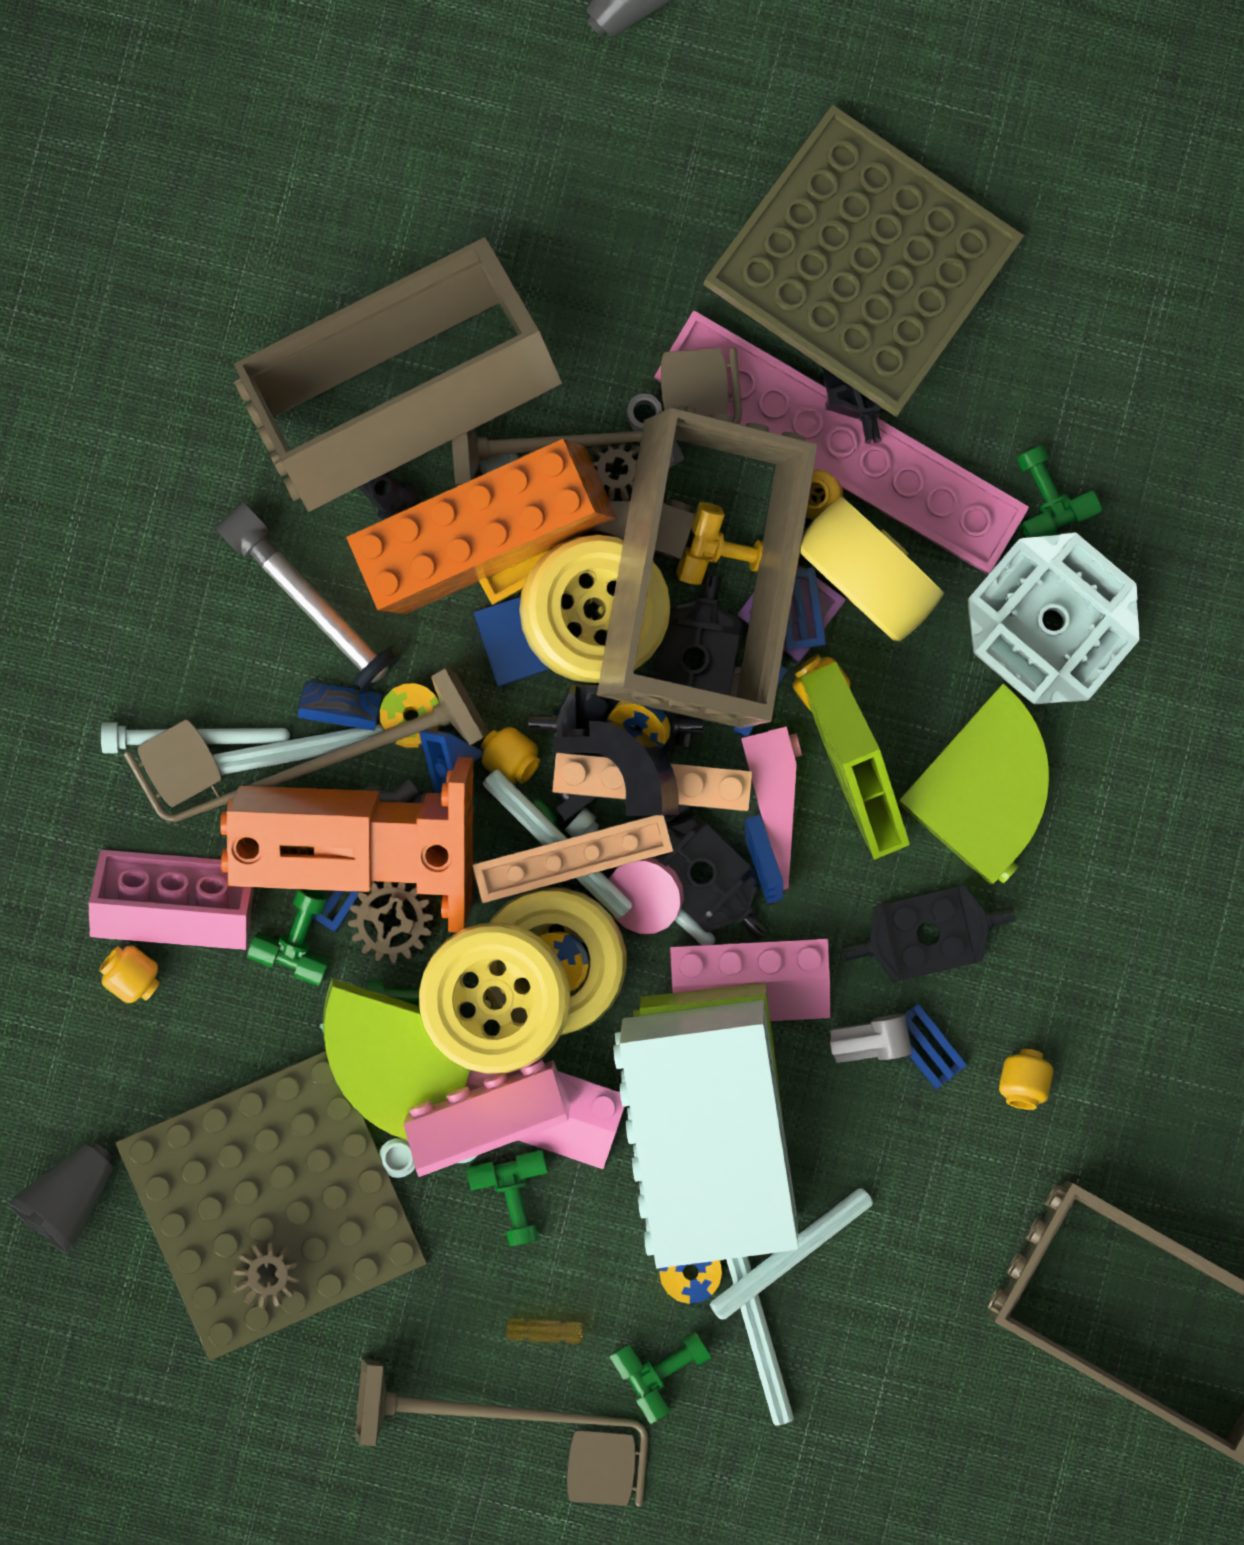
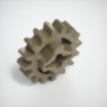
(374, 915)

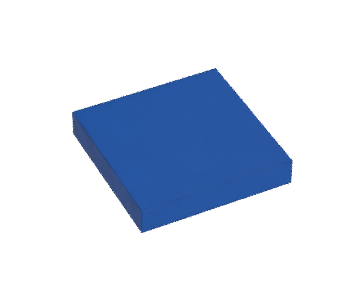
(506, 643)

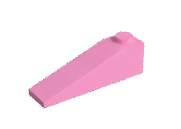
(773, 771)

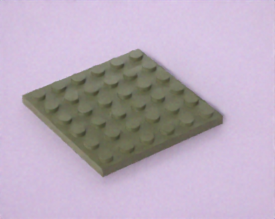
(863, 260)
(279, 1167)

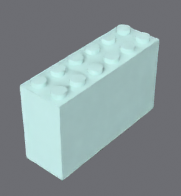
(706, 1134)

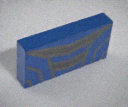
(340, 705)

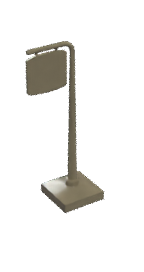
(687, 379)
(598, 1462)

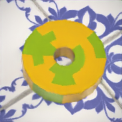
(399, 700)

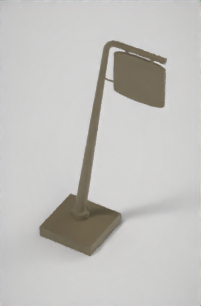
(184, 766)

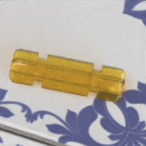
(544, 1331)

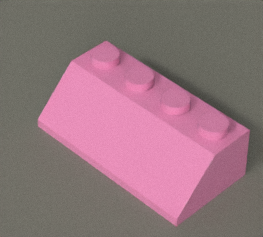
(168, 901)
(793, 973)
(486, 1116)
(591, 1122)

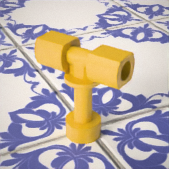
(710, 545)

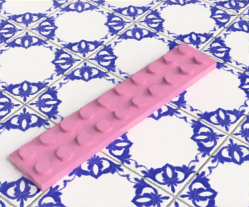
(890, 475)

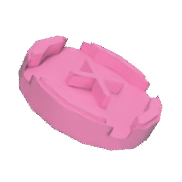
(654, 895)

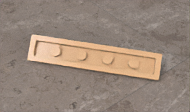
(695, 784)
(572, 858)

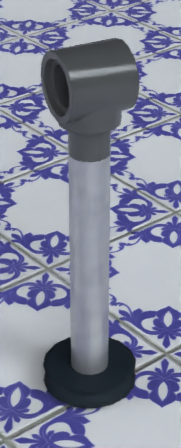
(250, 537)

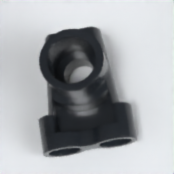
(391, 496)

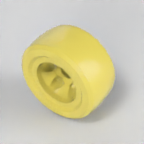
(869, 569)
(546, 621)
(589, 924)
(464, 1038)

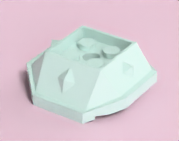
(1087, 592)

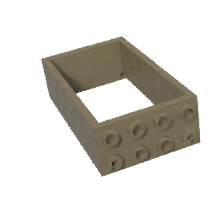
(375, 332)
(774, 580)
(1023, 1267)

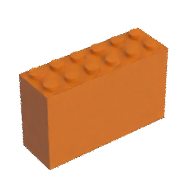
(481, 527)

